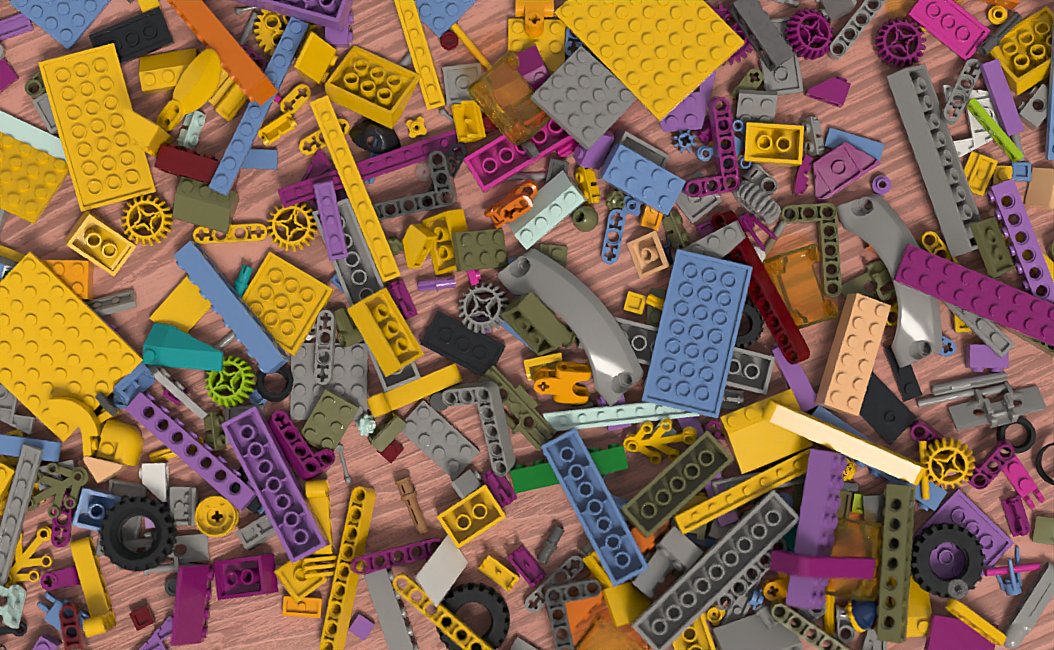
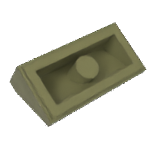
(386, 431)

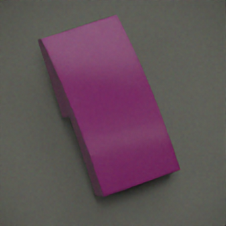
(800, 180)

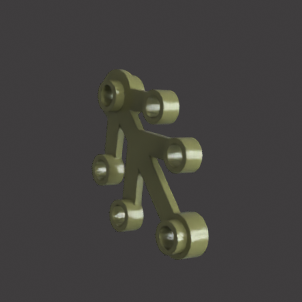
(59, 488)

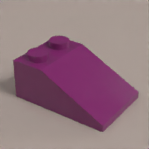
(245, 577)

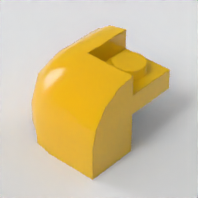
(121, 443)

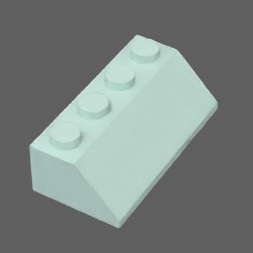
(550, 207)

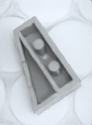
(652, 577)

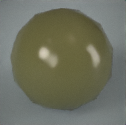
(585, 218)

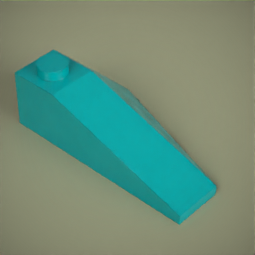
(173, 348)

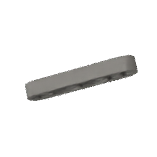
(963, 92)
(328, 347)
(551, 580)

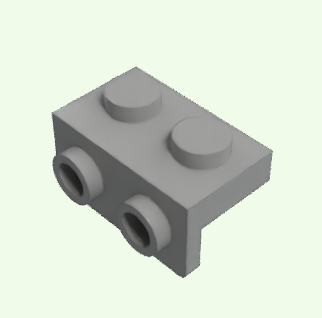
(182, 504)

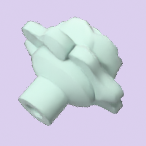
(366, 425)

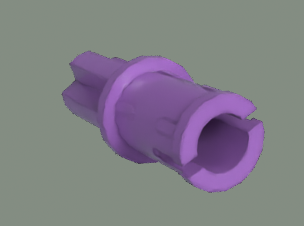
(437, 283)

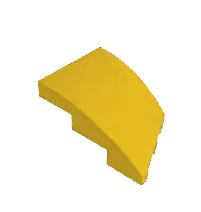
(625, 603)

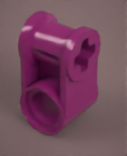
(63, 578)

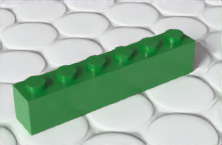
(542, 474)

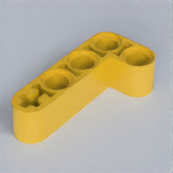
(319, 498)

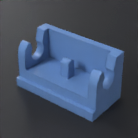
(131, 385)

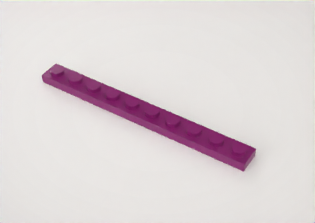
(372, 167)

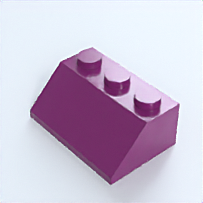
(533, 67)

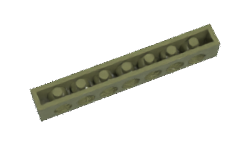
(901, 573)

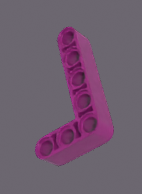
(719, 154)
(981, 468)
(388, 560)
(822, 566)

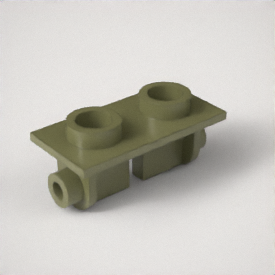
(679, 237)
(213, 422)

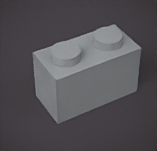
(678, 549)

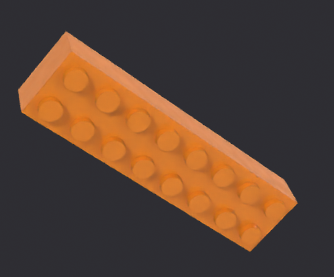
(232, 56)

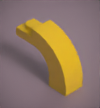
(80, 414)

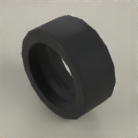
(271, 396)
(1031, 435)

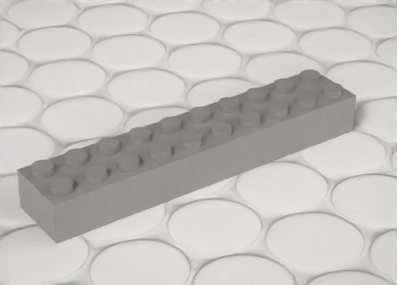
(936, 157)
(360, 280)
(747, 369)
(715, 571)

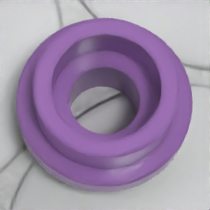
(875, 185)

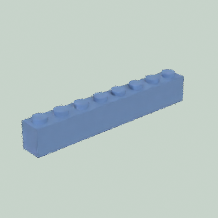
(231, 307)
(936, 493)

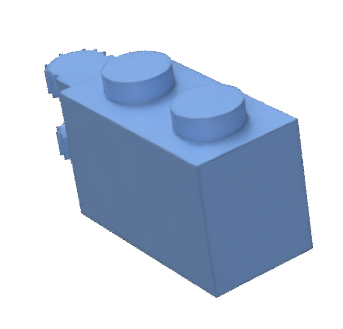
(53, 613)

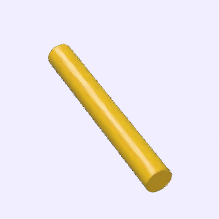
(471, 47)
(925, 479)

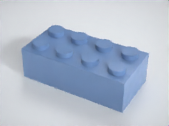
(641, 179)

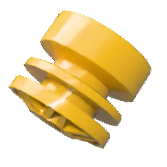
(208, 509)

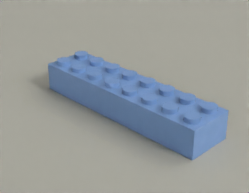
(595, 507)

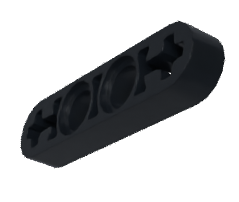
(442, 176)

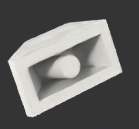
(156, 479)

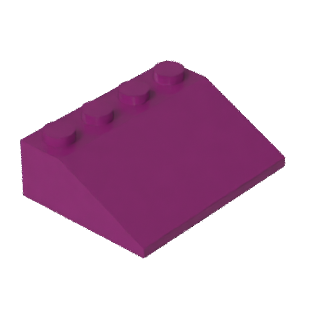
(192, 603)

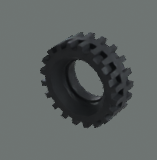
(114, 522)
(926, 543)

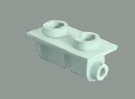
(190, 137)

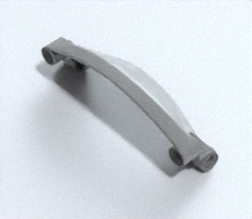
(887, 234)
(608, 349)

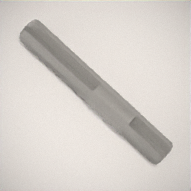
(968, 383)

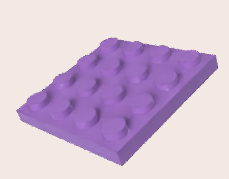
(947, 558)

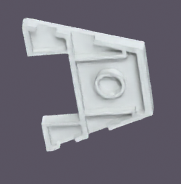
(978, 134)

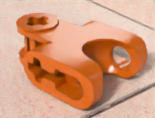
(512, 205)

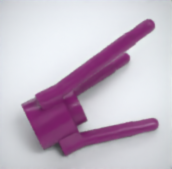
(747, 222)

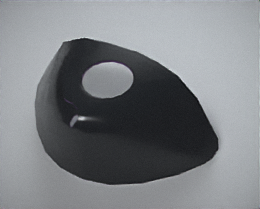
(386, 137)

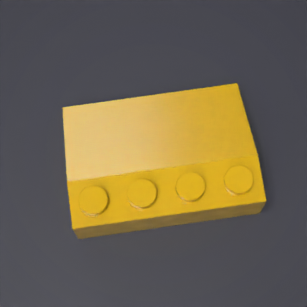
(1026, 51)
(372, 86)
(758, 441)

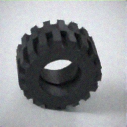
(755, 328)

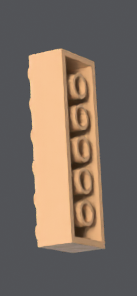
(852, 354)

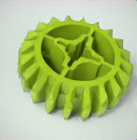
(244, 375)

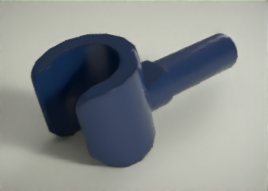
(667, 251)

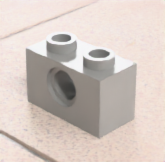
(1028, 115)

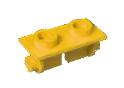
(276, 128)
(584, 177)

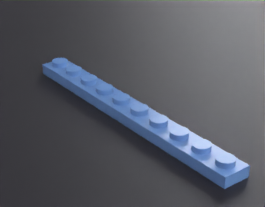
(256, 114)

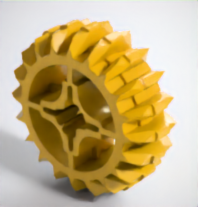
(139, 224)
(290, 234)
(954, 467)

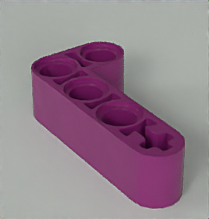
(281, 426)

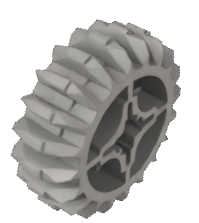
(757, 202)
(478, 312)

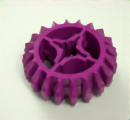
(816, 32)
(901, 49)

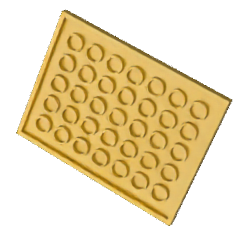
(653, 45)
(56, 344)

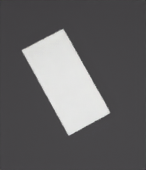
(441, 570)

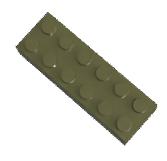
(676, 485)

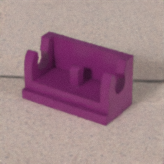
(526, 565)

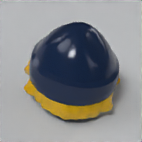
(861, 614)

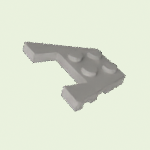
(8, 410)

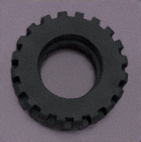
(491, 600)

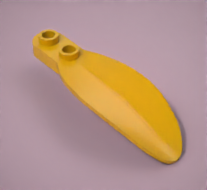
(192, 90)

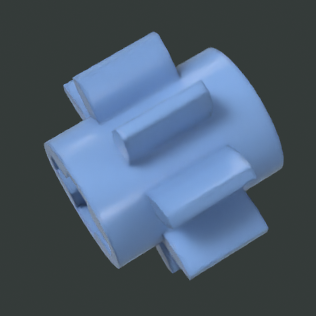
(690, 140)

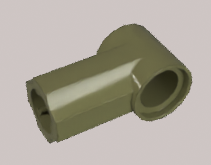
(347, 332)

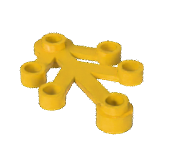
(636, 442)
(23, 559)

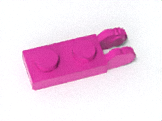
(1022, 482)

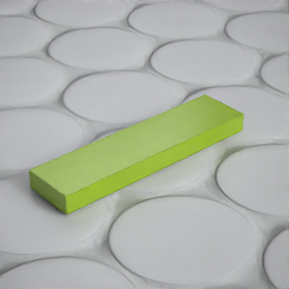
(994, 130)

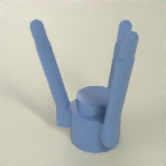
(1012, 584)

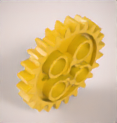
(268, 35)

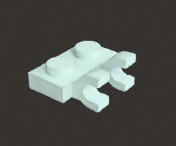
(13, 610)

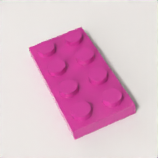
(950, 25)

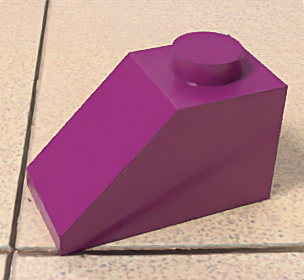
(830, 91)

